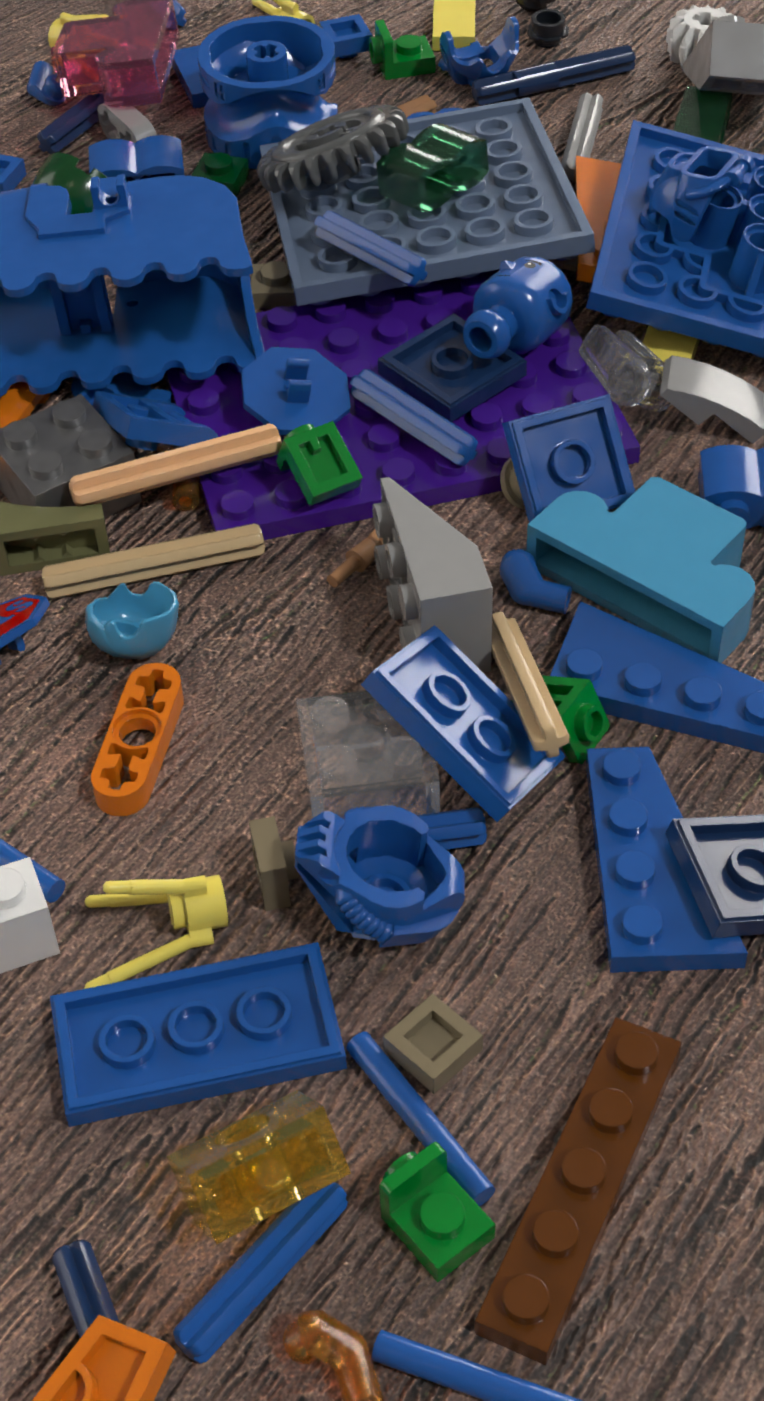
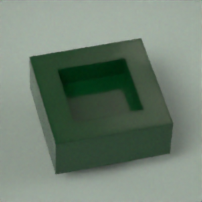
(223, 169)

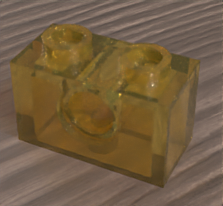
(258, 1165)

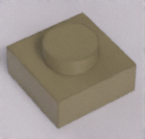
(271, 286)
(273, 863)
(433, 1043)

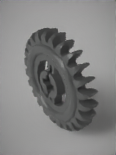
(331, 148)

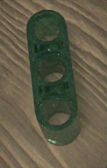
(704, 114)

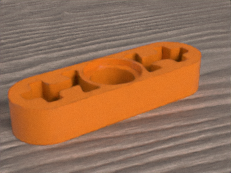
(143, 760)

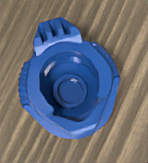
(380, 874)

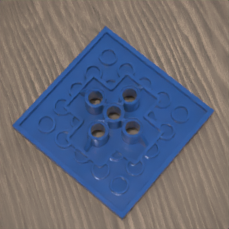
(692, 287)

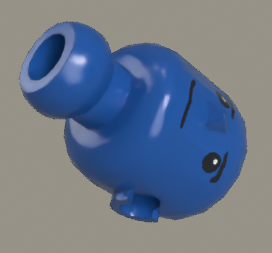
(518, 308)

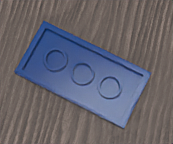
(195, 1034)

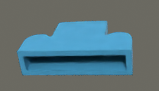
(653, 561)

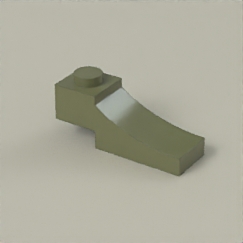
(49, 535)

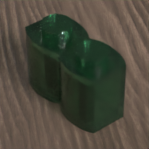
(432, 167)

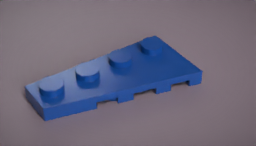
(661, 681)

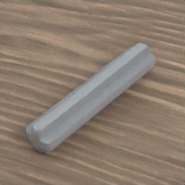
(582, 131)

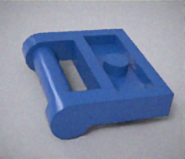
(149, 421)

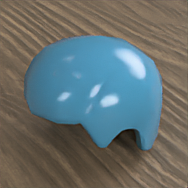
(133, 623)

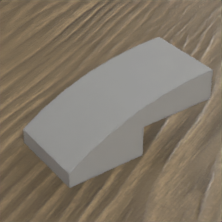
(707, 390)

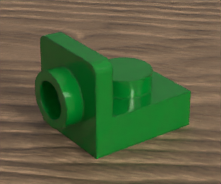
(400, 57)
(319, 462)
(580, 713)
(433, 1211)

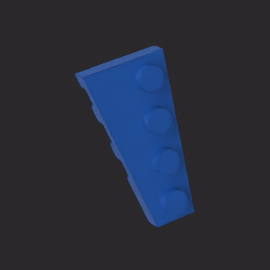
(644, 894)

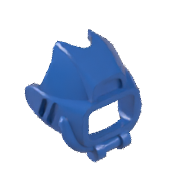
(466, 63)
(690, 184)

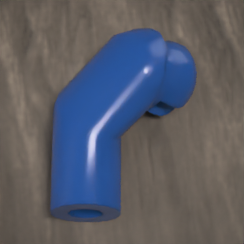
(43, 84)
(527, 586)

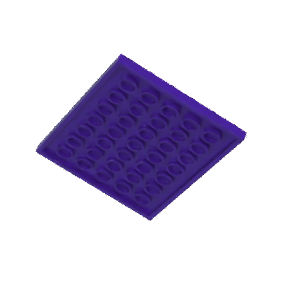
(353, 336)

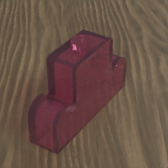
(119, 54)

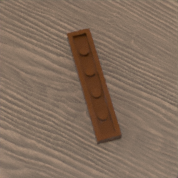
(577, 1192)

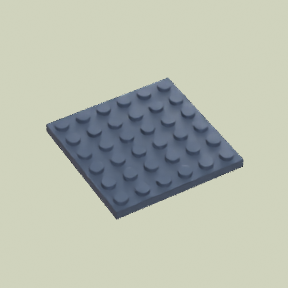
(511, 213)

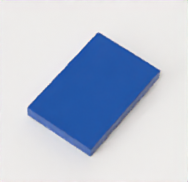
(461, 721)

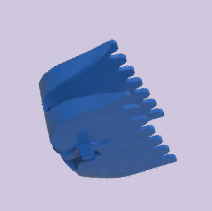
(177, 274)

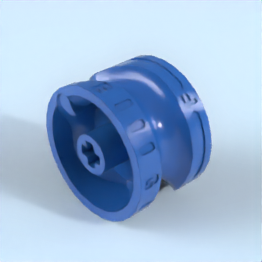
(264, 82)

